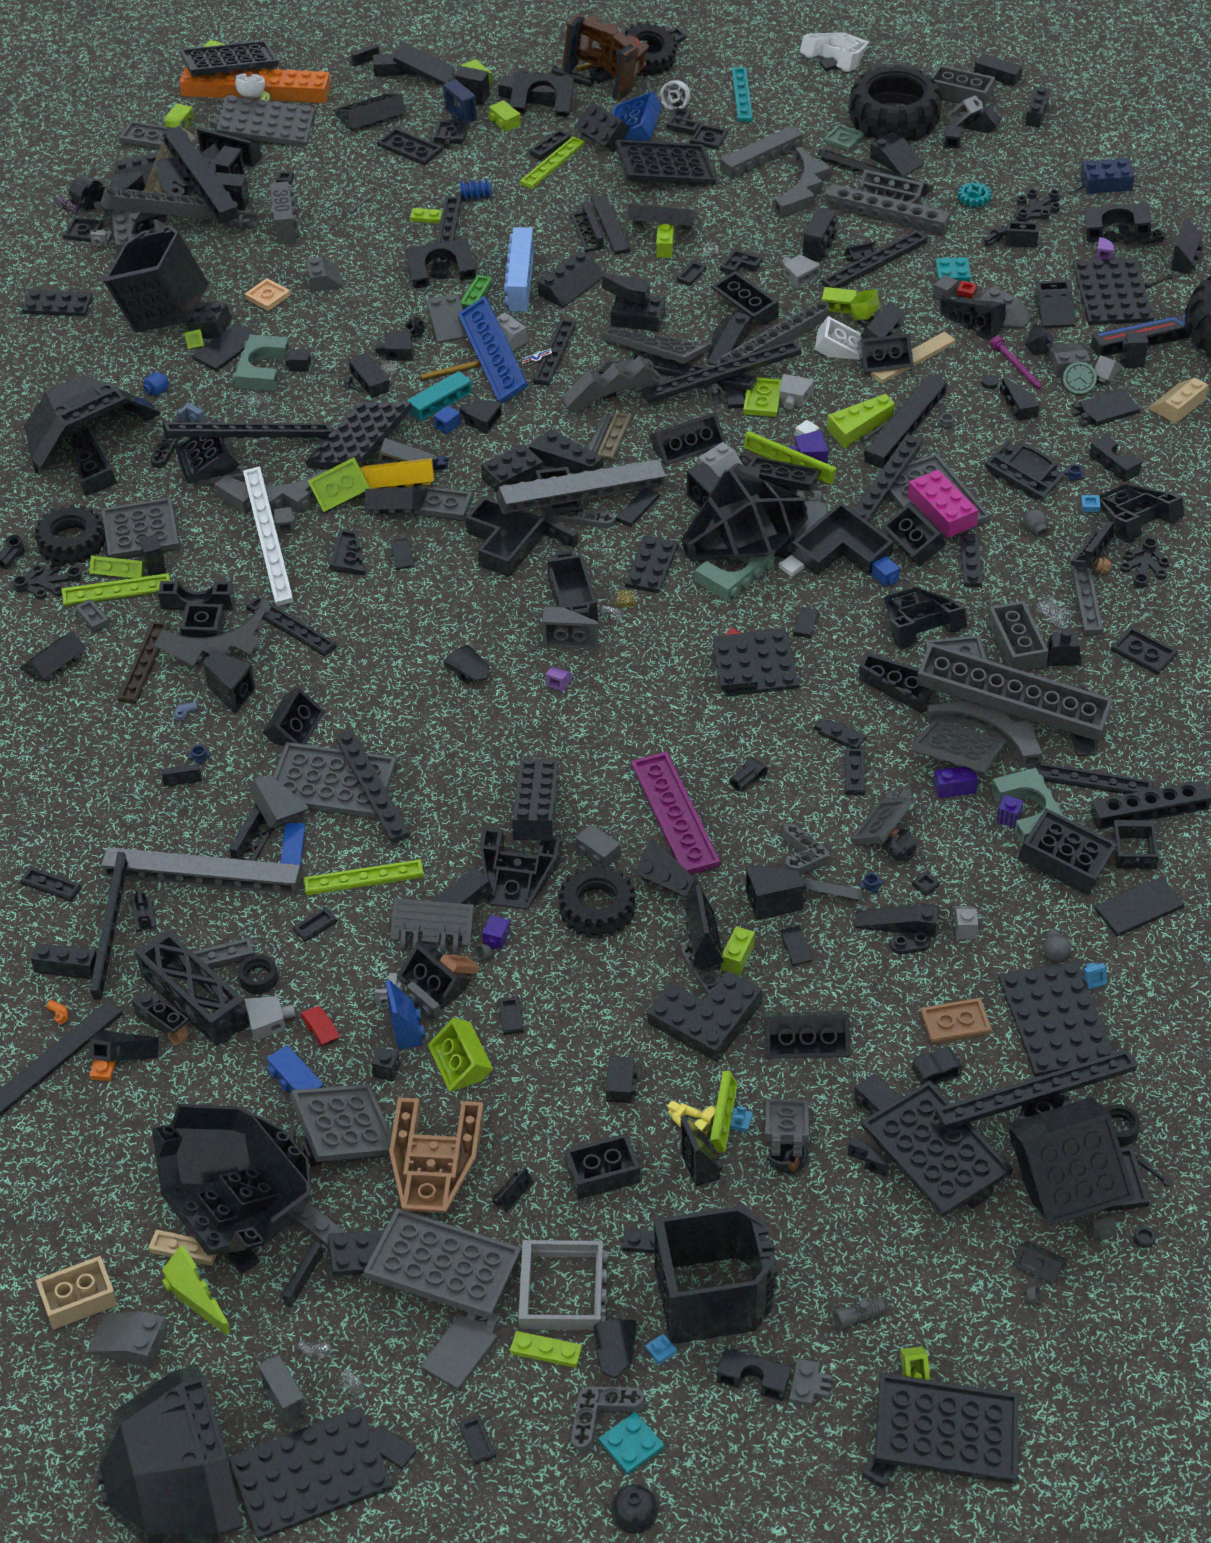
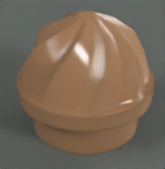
(1102, 566)
(179, 1036)

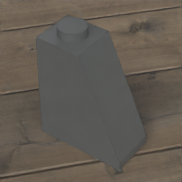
(276, 801)

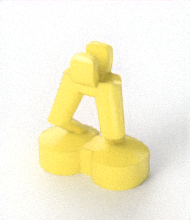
(706, 1117)

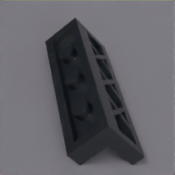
(592, 228)
(1094, 547)
(248, 833)

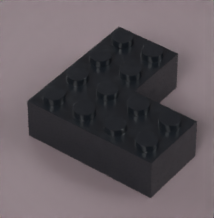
(841, 534)
(507, 535)
(708, 1023)

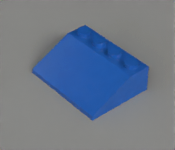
(639, 115)

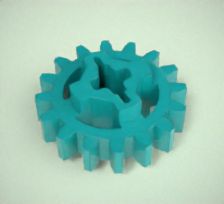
(974, 194)

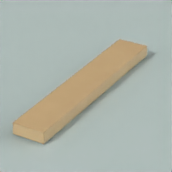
(919, 354)

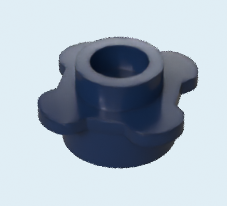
(440, 462)
(1075, 472)
(199, 753)
(874, 878)

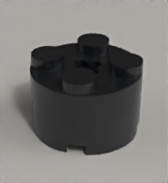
(86, 191)

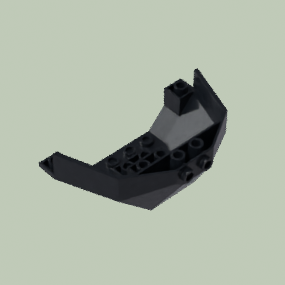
(72, 406)
(230, 1176)
(169, 1464)

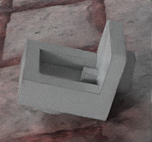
(381, 994)

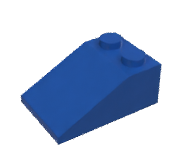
(404, 1018)

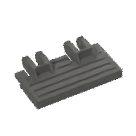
(432, 919)

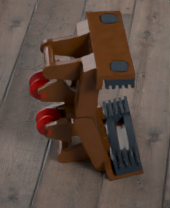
(621, 66)

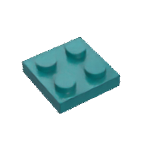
(954, 268)
(631, 1443)

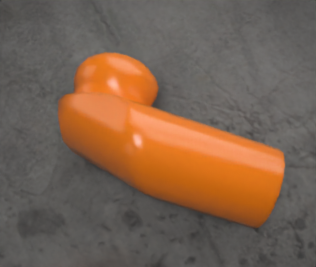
(60, 1010)

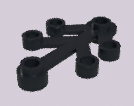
(1024, 214)
(1129, 236)
(1148, 547)
(45, 580)

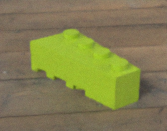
(860, 419)

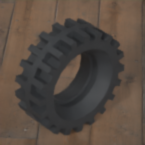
(657, 61)
(72, 549)
(597, 921)

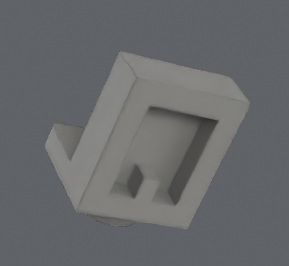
(101, 238)

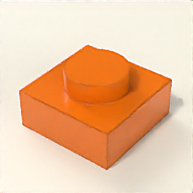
(102, 1070)

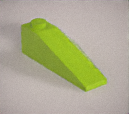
(186, 1285)

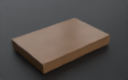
(956, 1020)

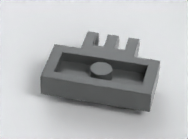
(809, 1383)

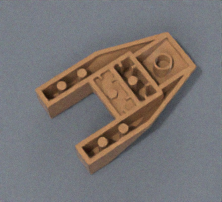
(431, 1166)

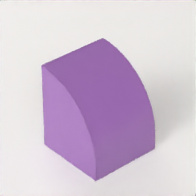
(1104, 249)
(558, 678)

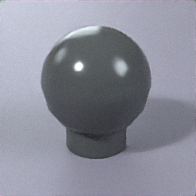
(1036, 522)
(1056, 946)

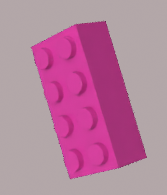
(943, 503)

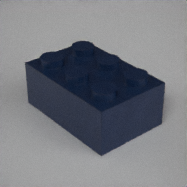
(1107, 175)

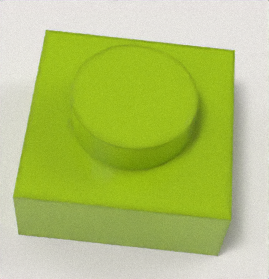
(193, 339)

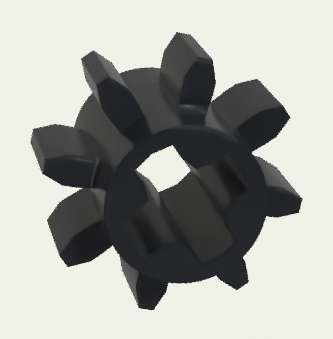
(416, 327)

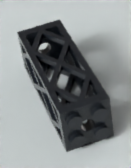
(217, 1027)

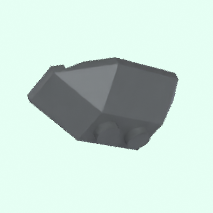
(891, 186)
(1016, 313)

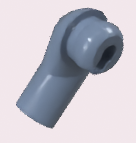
(183, 710)

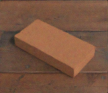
(460, 964)

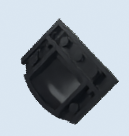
(1025, 469)

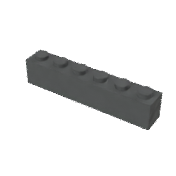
(761, 152)

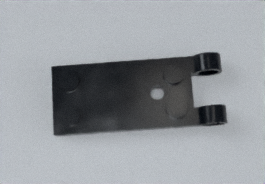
(782, 472)

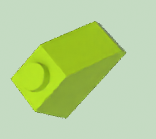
(915, 1363)

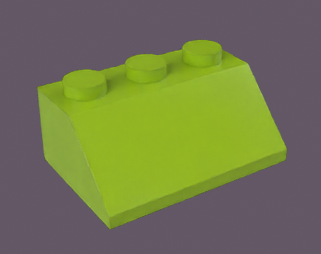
(459, 1055)

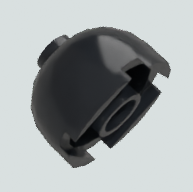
(634, 1509)

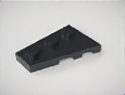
(347, 553)

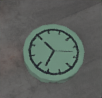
(1079, 378)

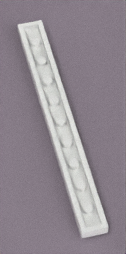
(268, 536)

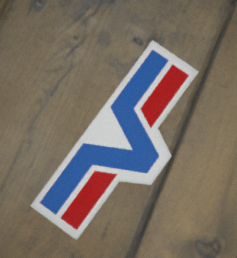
(537, 356)

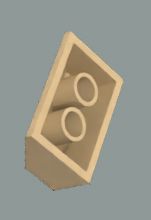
(1180, 399)

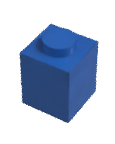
(447, 419)
(885, 571)

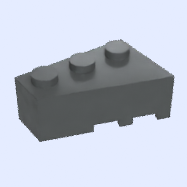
(398, 452)

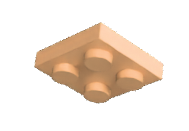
(267, 294)

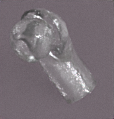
(615, 613)
(314, 1351)

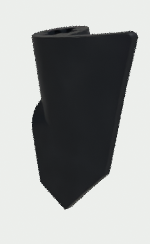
(467, 665)
(615, 1345)

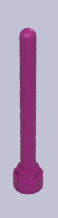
(998, 344)

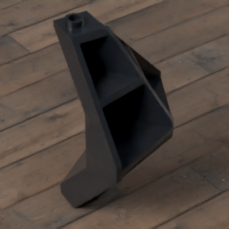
(743, 519)

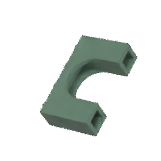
(259, 348)
(727, 583)
(1030, 786)

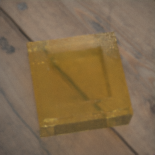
(625, 598)

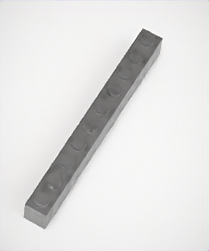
(580, 486)
(206, 871)

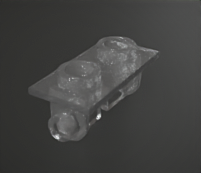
(1050, 606)

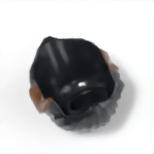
(901, 844)
(786, 1161)

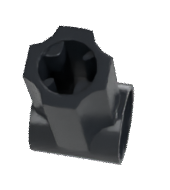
(13, 549)
(751, 771)

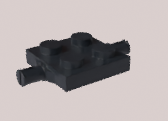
(450, 131)

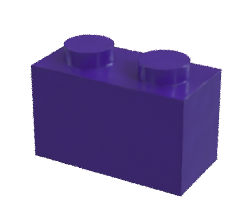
(955, 782)

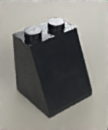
(229, 679)
(774, 891)

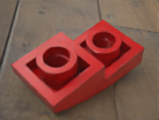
(321, 1025)

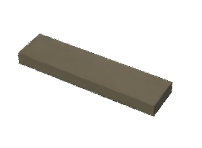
(614, 436)

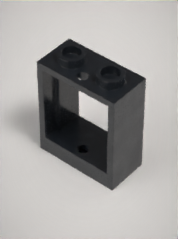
(1143, 829)

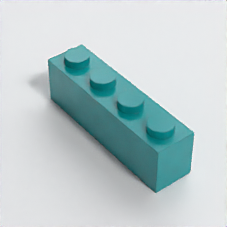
(440, 395)

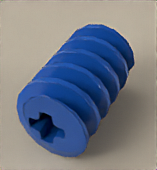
(475, 189)

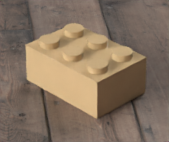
(76, 1292)

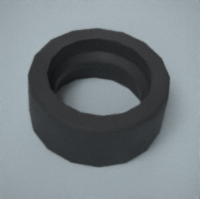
(261, 986)
(1131, 1116)

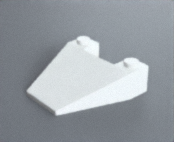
(844, 49)

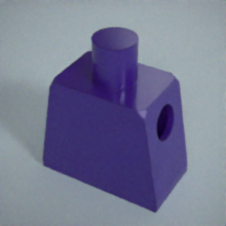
(812, 445)

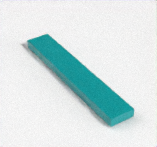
(742, 95)

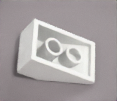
(837, 340)

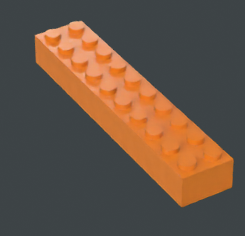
(280, 84)

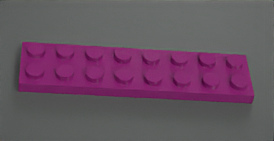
(675, 813)

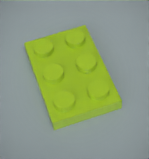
(763, 398)
(338, 484)

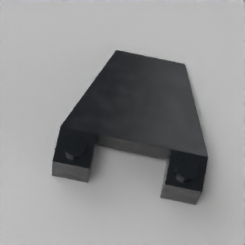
(1137, 507)
(921, 613)
(514, 875)

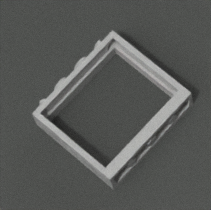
(560, 1248)

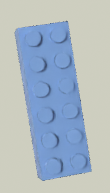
(519, 269)

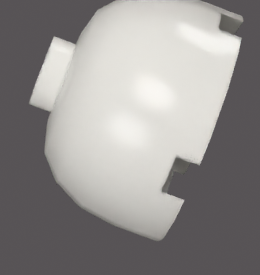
(250, 86)
(675, 92)

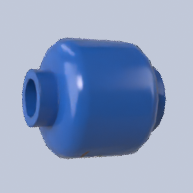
(155, 384)

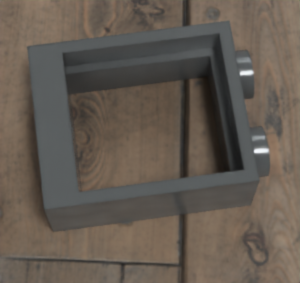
(283, 1392)

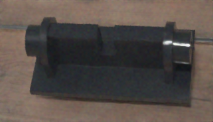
(853, 252)
(142, 911)
(516, 1187)

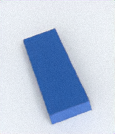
(293, 843)

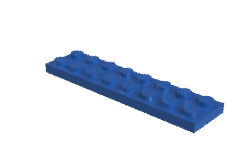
(493, 350)

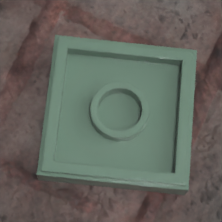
(843, 137)

